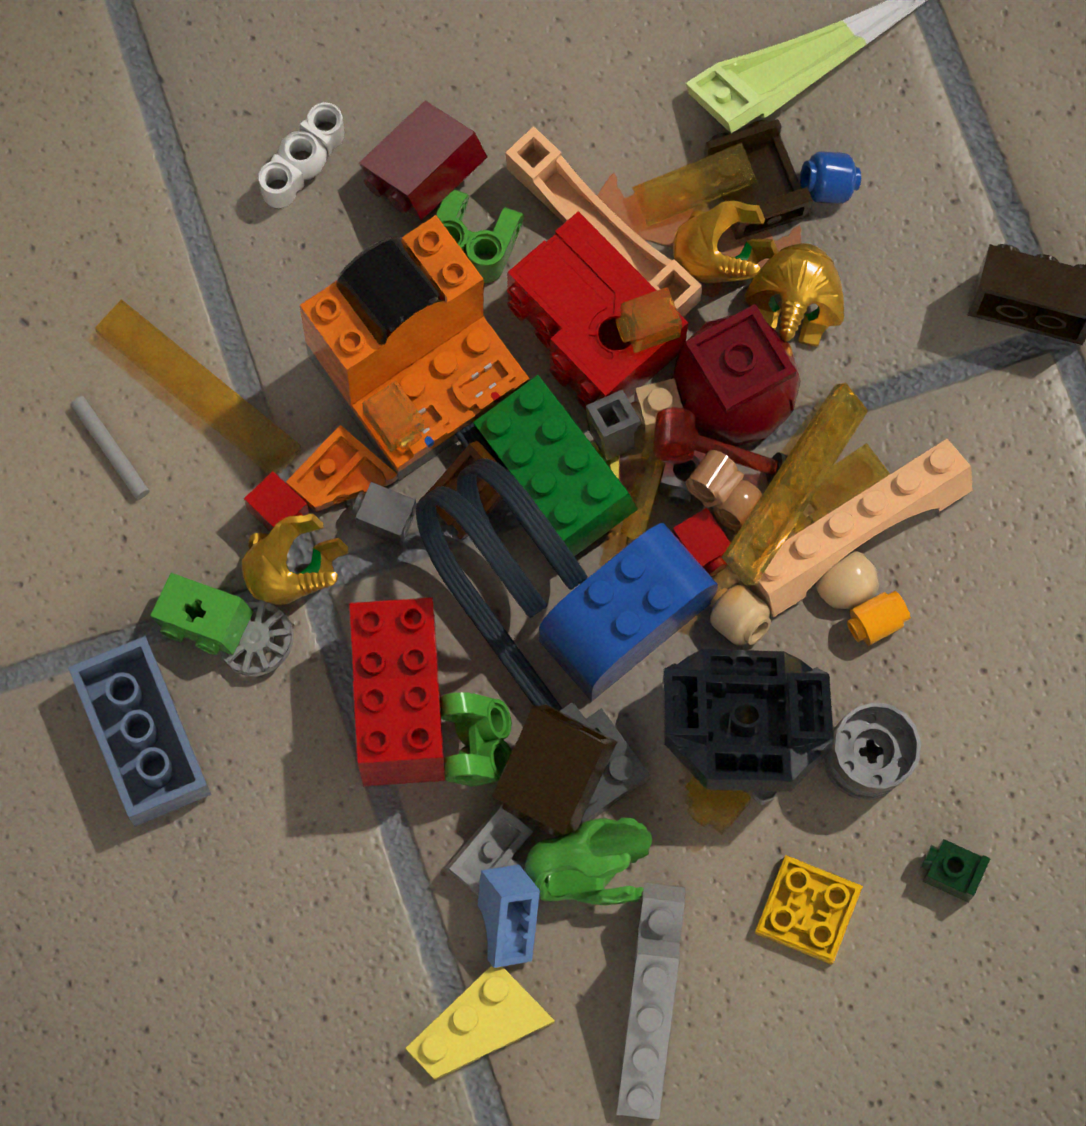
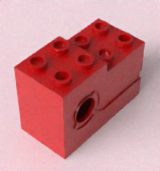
(572, 298)
(396, 692)

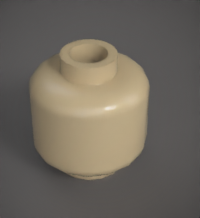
(740, 615)

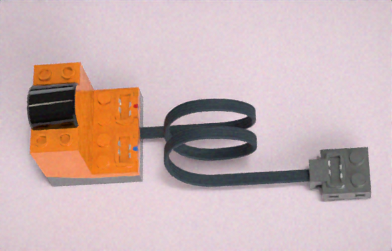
(417, 318)

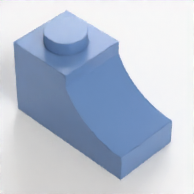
(509, 913)

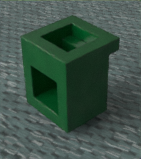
(961, 884)

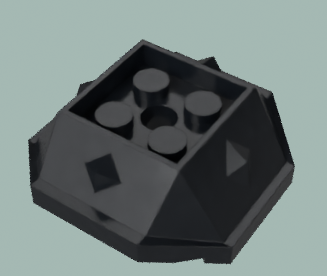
(747, 718)

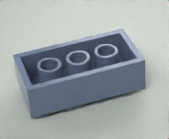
(139, 731)

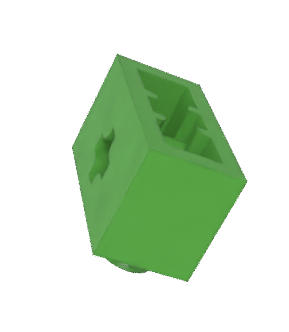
(201, 614)

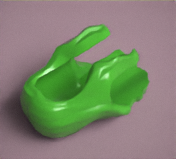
(587, 860)

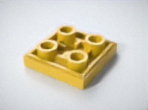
(808, 909)

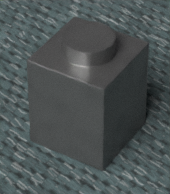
(384, 513)

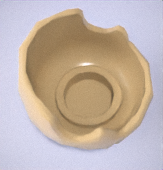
(849, 582)

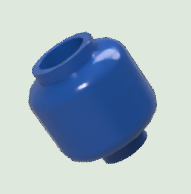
(830, 177)

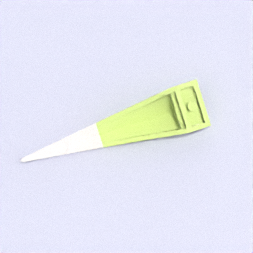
(770, 77)

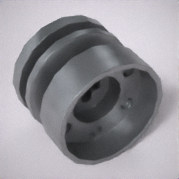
(884, 732)

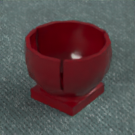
(737, 378)

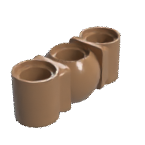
(721, 485)

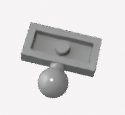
(490, 848)

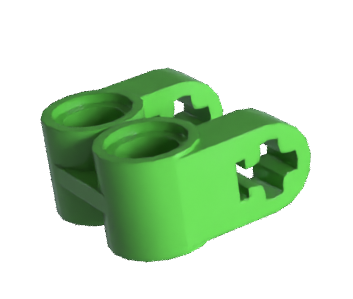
(496, 243)
(481, 727)

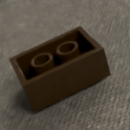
(1031, 293)

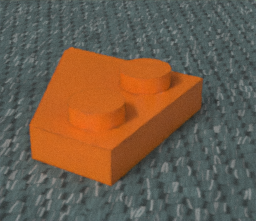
(339, 471)

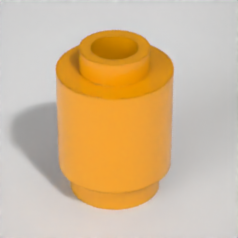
(878, 617)

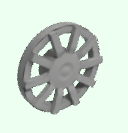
(259, 639)

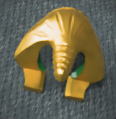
(698, 239)
(801, 277)
(266, 565)

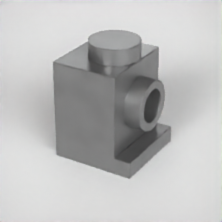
(612, 424)

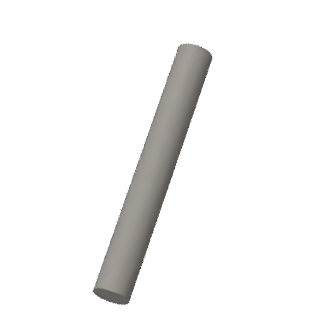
(110, 448)

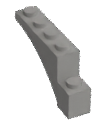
(651, 1001)

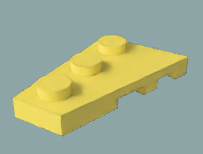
(479, 1021)

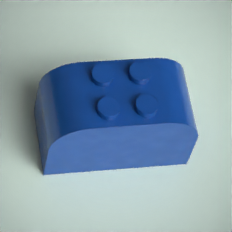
(626, 610)

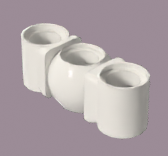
(308, 139)

